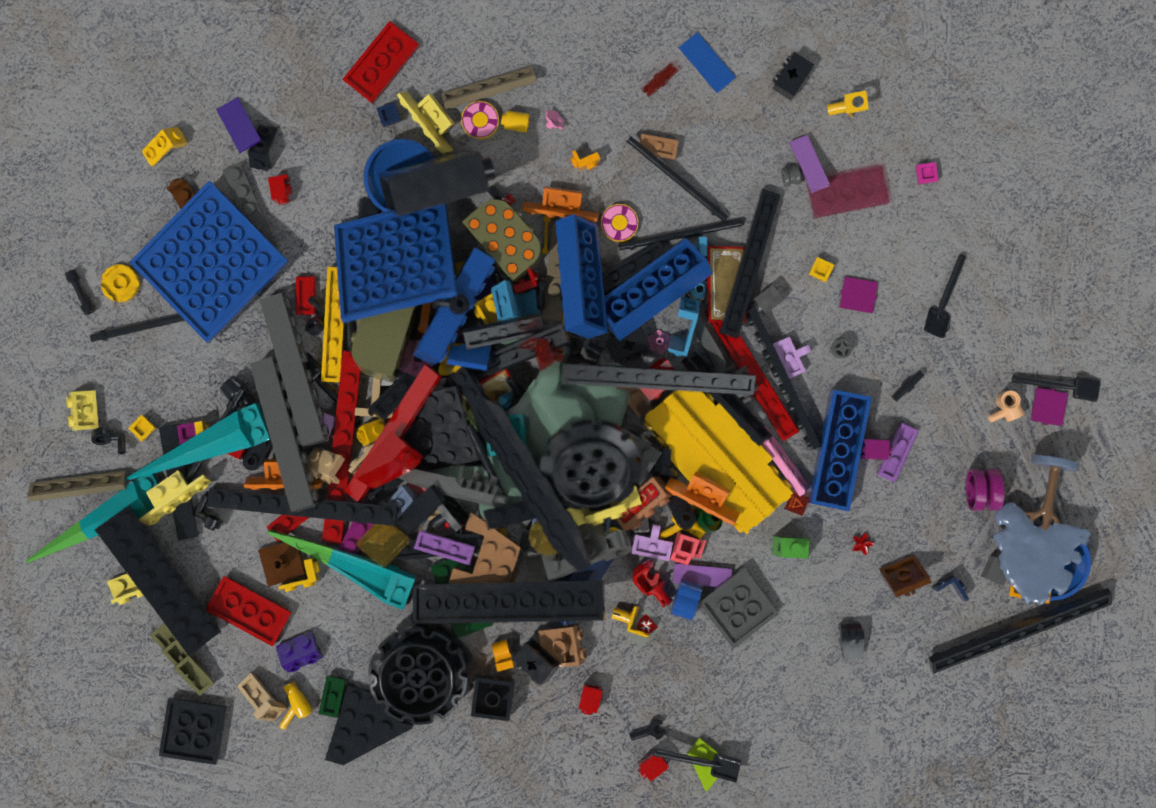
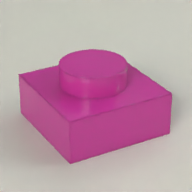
(926, 173)

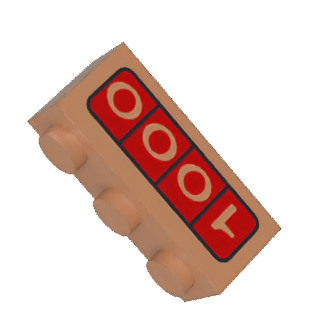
(652, 496)

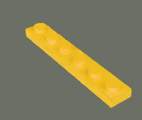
(333, 330)

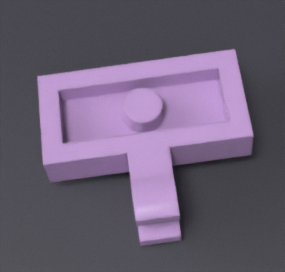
(790, 356)
(651, 545)

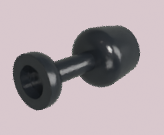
(231, 387)

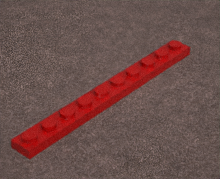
(343, 440)

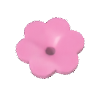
(554, 120)
(659, 347)

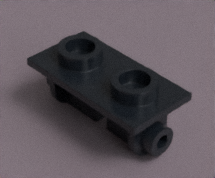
(379, 493)

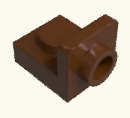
(180, 191)

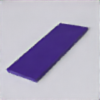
(238, 125)

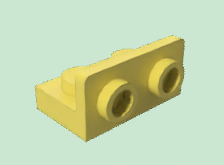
(83, 410)
(122, 589)

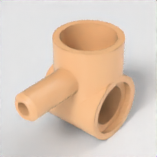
(1010, 412)

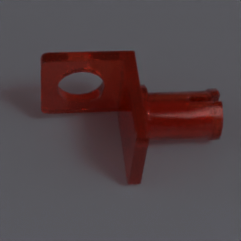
(543, 351)

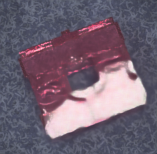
(408, 363)

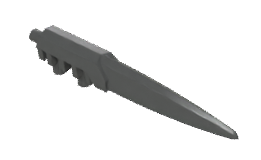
(718, 356)
(466, 490)

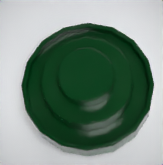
(708, 521)

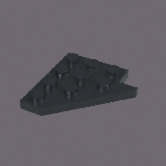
(361, 727)

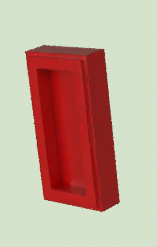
(304, 289)

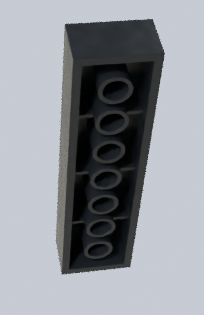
(157, 580)

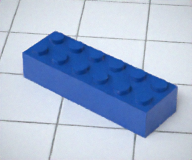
(581, 277)
(655, 288)
(442, 328)
(839, 450)

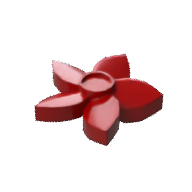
(862, 543)

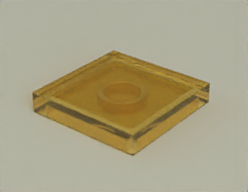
(382, 543)

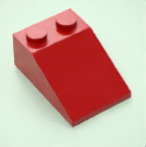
(388, 461)

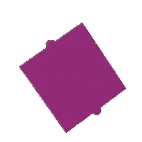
(858, 295)
(1049, 406)

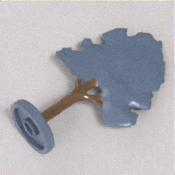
(1034, 555)

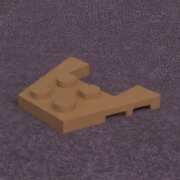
(495, 558)

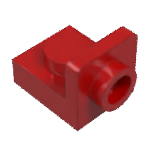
(524, 285)

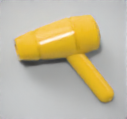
(696, 530)
(299, 704)

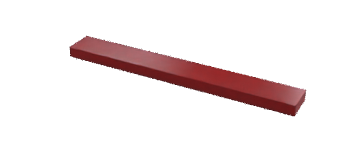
(765, 394)
(400, 420)

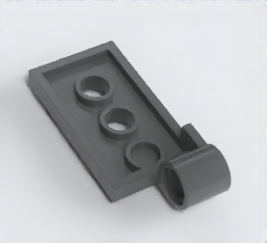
(598, 547)

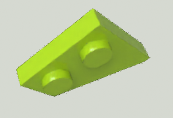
(703, 750)

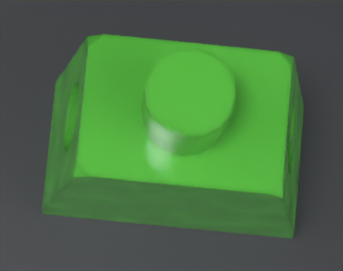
(791, 547)

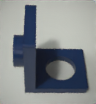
(958, 586)

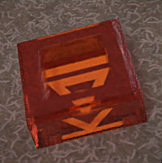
(796, 504)

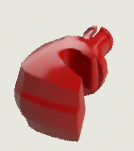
(650, 584)

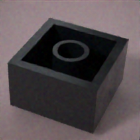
(492, 697)

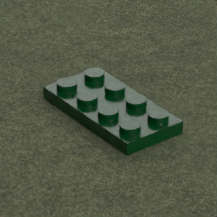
(442, 574)

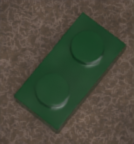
(332, 696)

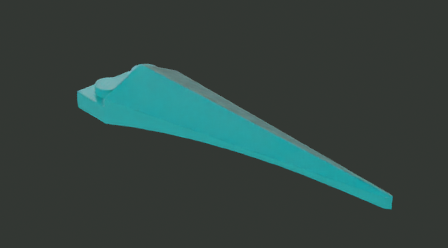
(233, 433)

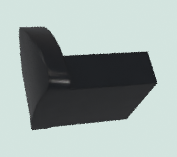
(662, 465)

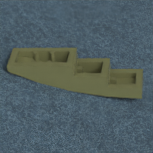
(187, 666)

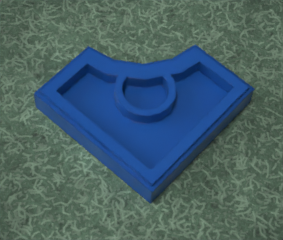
(471, 358)

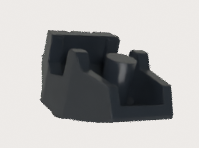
(851, 640)

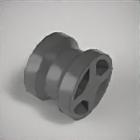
(791, 176)
(843, 346)

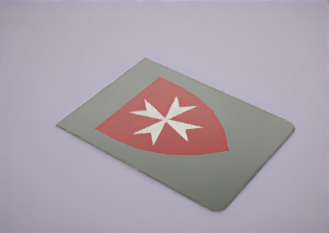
(647, 623)

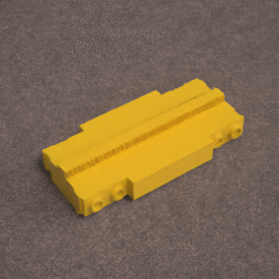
(714, 445)

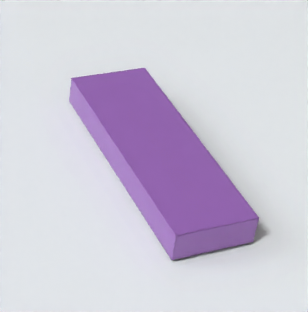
(809, 164)
(901, 446)
(444, 547)
(701, 574)

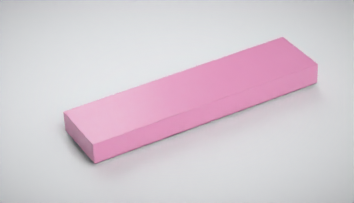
(786, 465)

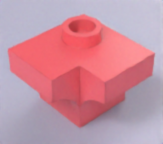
(686, 547)

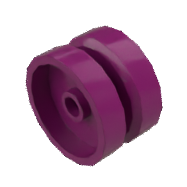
(984, 489)

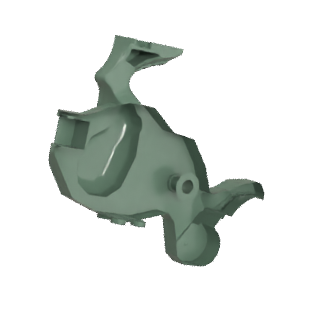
(547, 408)

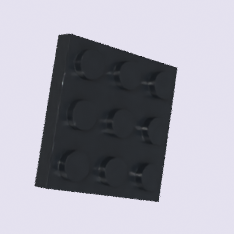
(192, 731)

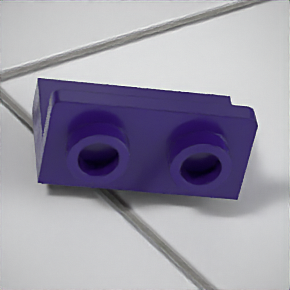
(298, 652)

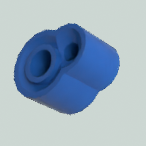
(686, 599)

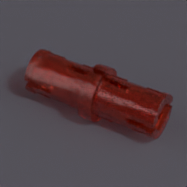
(659, 79)

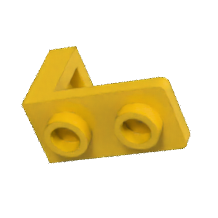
(163, 143)
(312, 569)

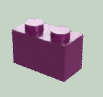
(876, 449)

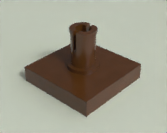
(424, 315)
(281, 563)
(905, 576)

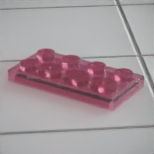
(850, 193)

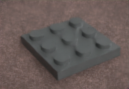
(738, 607)

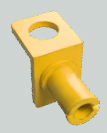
(847, 104)
(629, 618)

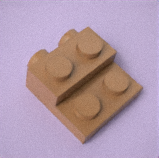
(564, 644)

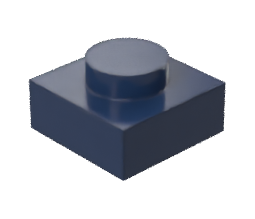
(388, 114)

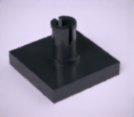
(450, 512)

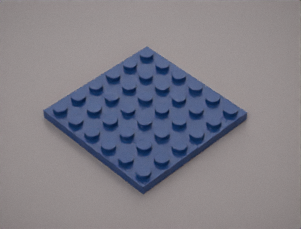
(209, 262)
(393, 262)

